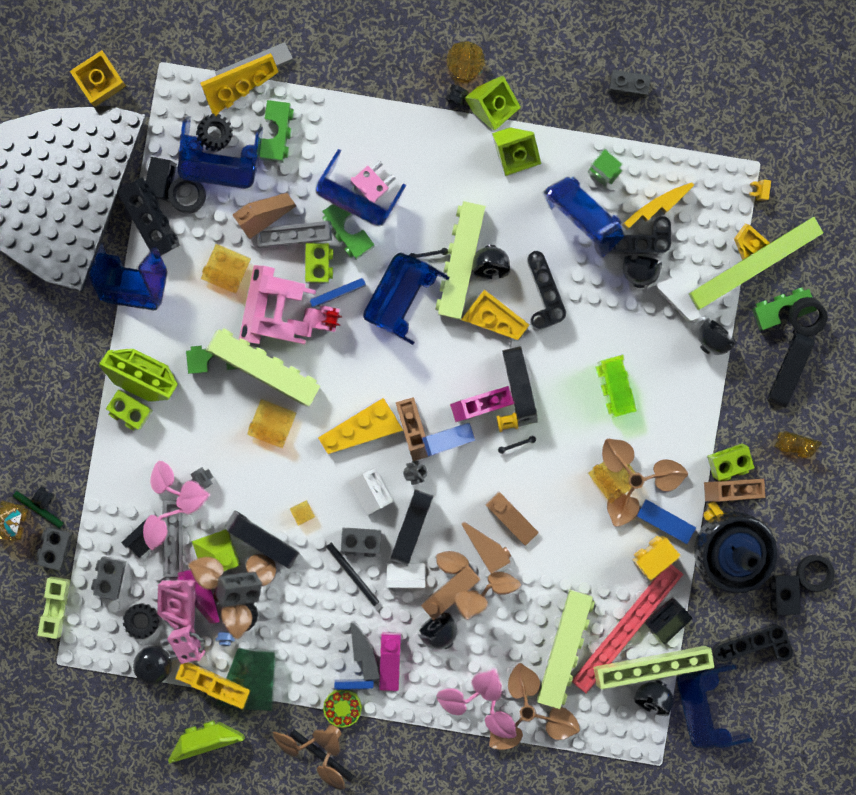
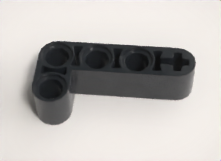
(651, 240)
(542, 288)
(791, 369)
(520, 386)
(411, 527)
(261, 540)
(750, 646)

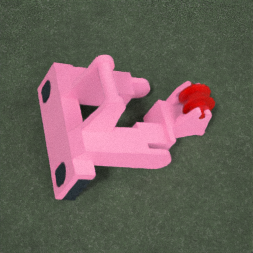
(254, 322)

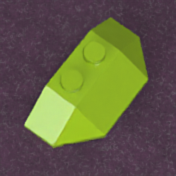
(139, 374)
(204, 739)

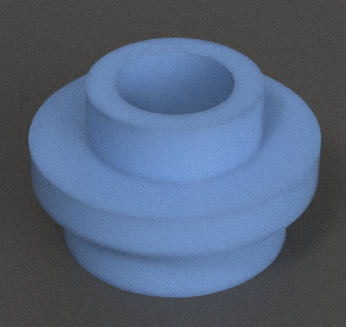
(225, 639)

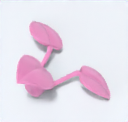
(189, 500)
(490, 689)

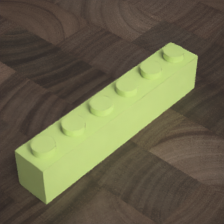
(461, 260)
(261, 367)
(564, 649)
(653, 667)

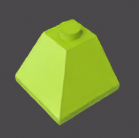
(493, 102)
(516, 149)
(218, 547)

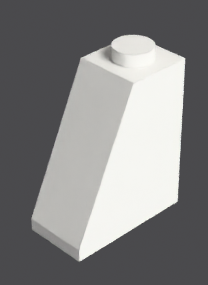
(676, 293)

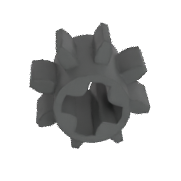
(415, 472)
(202, 477)

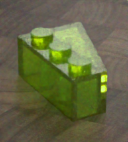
(616, 386)

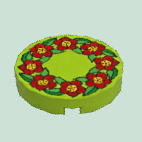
(342, 708)

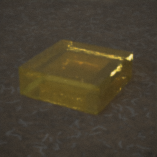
(302, 512)

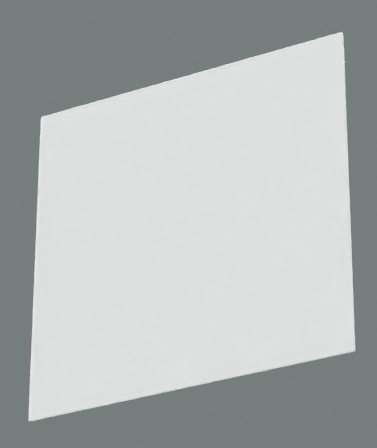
(206, 421)

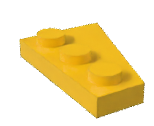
(495, 316)

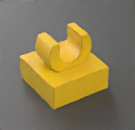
(763, 190)
(713, 510)

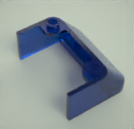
(214, 168)
(352, 201)
(585, 213)
(128, 286)
(397, 293)
(696, 710)

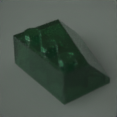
(256, 672)

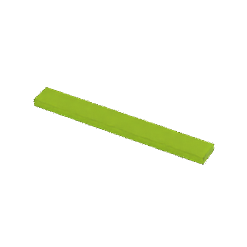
(755, 263)

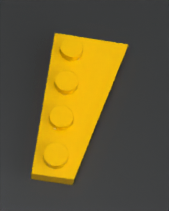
(231, 85)
(365, 426)

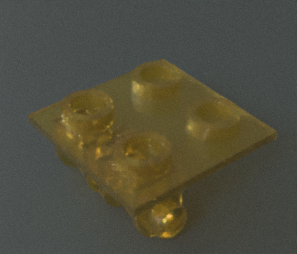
(225, 268)
(271, 423)
(797, 444)
(611, 483)

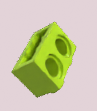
(313, 263)
(131, 406)
(729, 457)

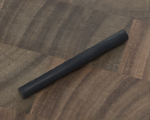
(353, 575)
(320, 754)

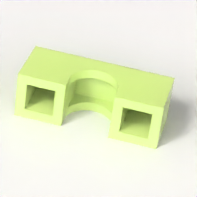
(56, 600)

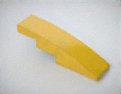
(663, 202)
(213, 684)

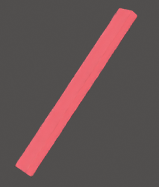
(627, 626)

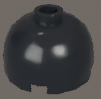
(491, 262)
(641, 270)
(714, 338)
(439, 633)
(152, 665)
(655, 697)

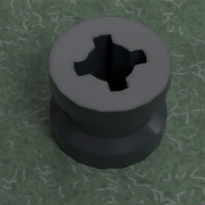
(457, 95)
(42, 498)

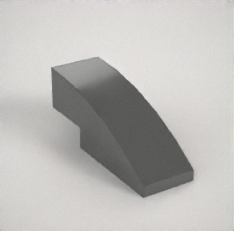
(363, 652)

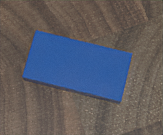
(353, 684)

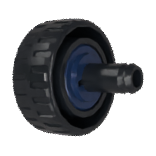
(735, 552)

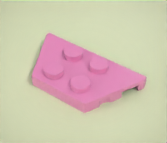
(177, 602)

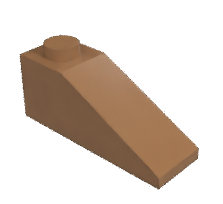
(262, 213)
(412, 428)
(734, 490)
(512, 518)
(489, 550)
(445, 595)

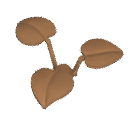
(620, 453)
(207, 572)
(472, 602)
(526, 683)
(328, 740)

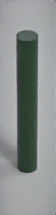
(36, 508)

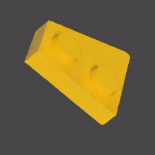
(749, 241)

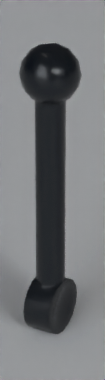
(444, 251)
(531, 439)

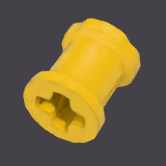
(507, 422)

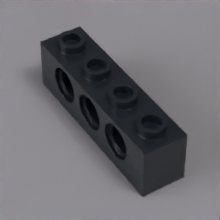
(139, 213)

